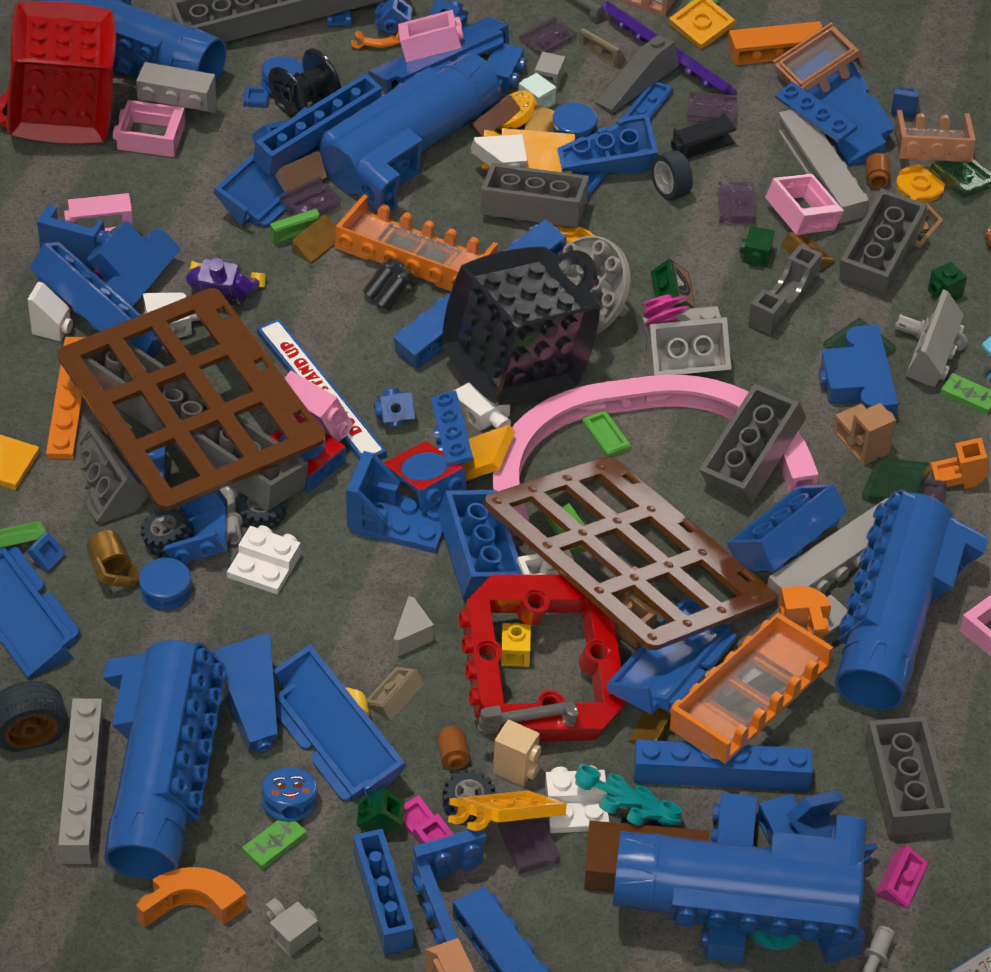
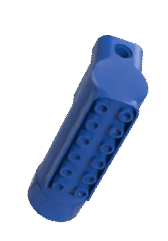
(159, 40)
(385, 140)
(905, 568)
(170, 719)
(791, 888)

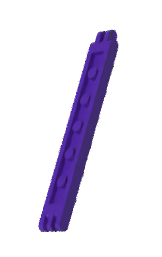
(691, 66)

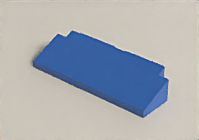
(478, 39)
(852, 102)
(253, 193)
(32, 624)
(665, 675)
(326, 717)

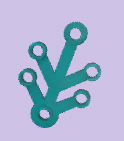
(641, 797)

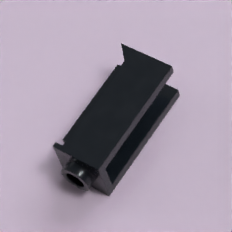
(703, 137)

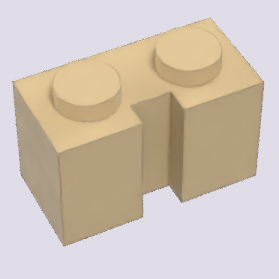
(516, 753)

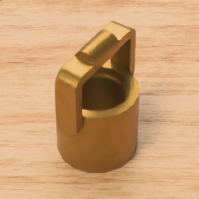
(111, 560)

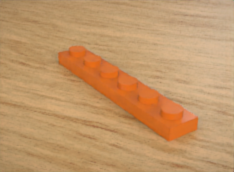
(65, 415)

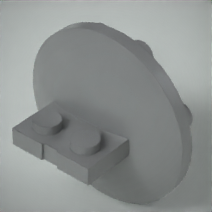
(612, 279)

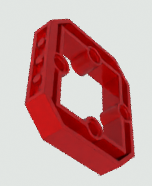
(549, 595)

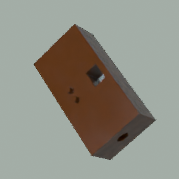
(604, 847)

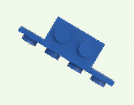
(816, 112)
(451, 429)

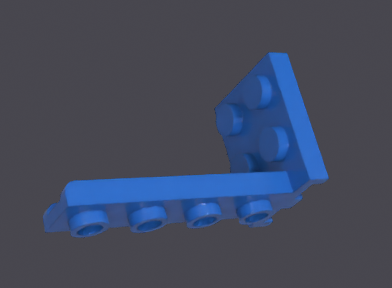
(437, 861)

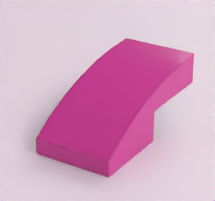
(422, 823)

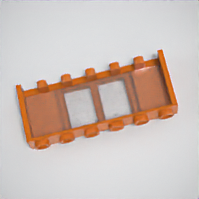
(420, 252)
(750, 688)

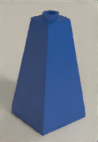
(250, 690)

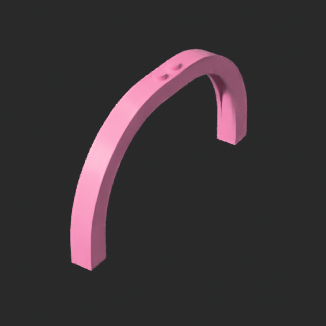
(631, 395)

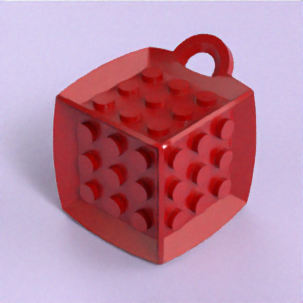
(60, 73)

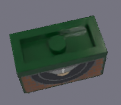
(672, 280)

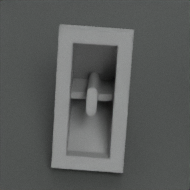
(413, 629)

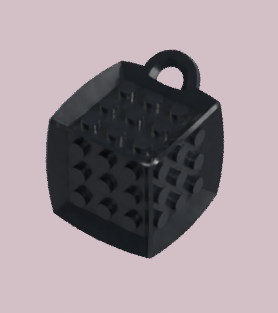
(521, 323)

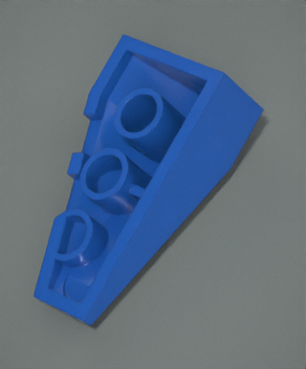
(620, 148)

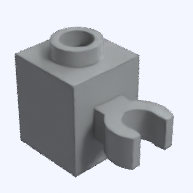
(291, 927)

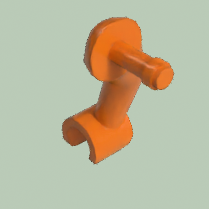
(375, 43)

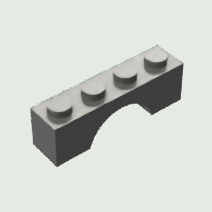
(773, 306)

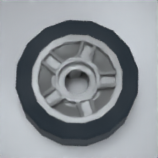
(672, 175)

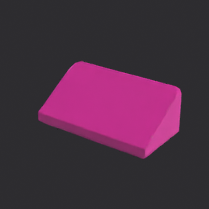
(902, 877)

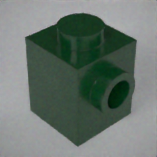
(757, 246)
(947, 278)
(380, 811)

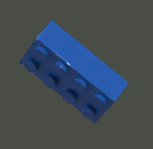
(787, 527)
(475, 539)

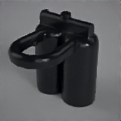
(388, 283)

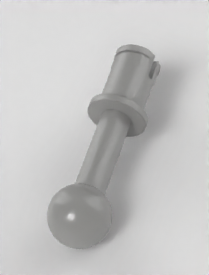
(915, 328)
(234, 519)
(878, 949)

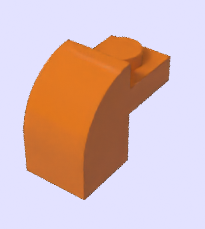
(967, 468)
(806, 607)

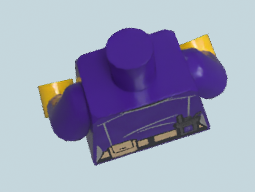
(224, 277)

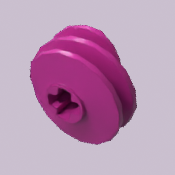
(662, 309)

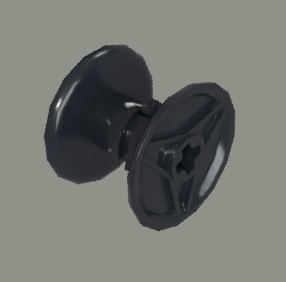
(292, 91)

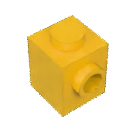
(516, 645)

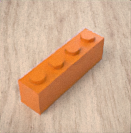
(767, 43)

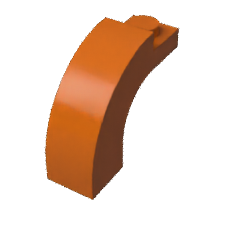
(195, 887)

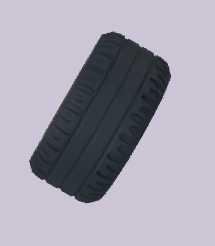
(31, 716)

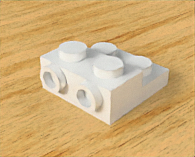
(265, 559)
(581, 803)

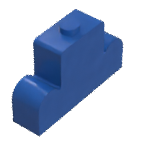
(132, 260)
(859, 371)

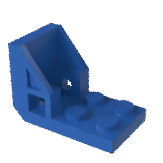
(383, 514)

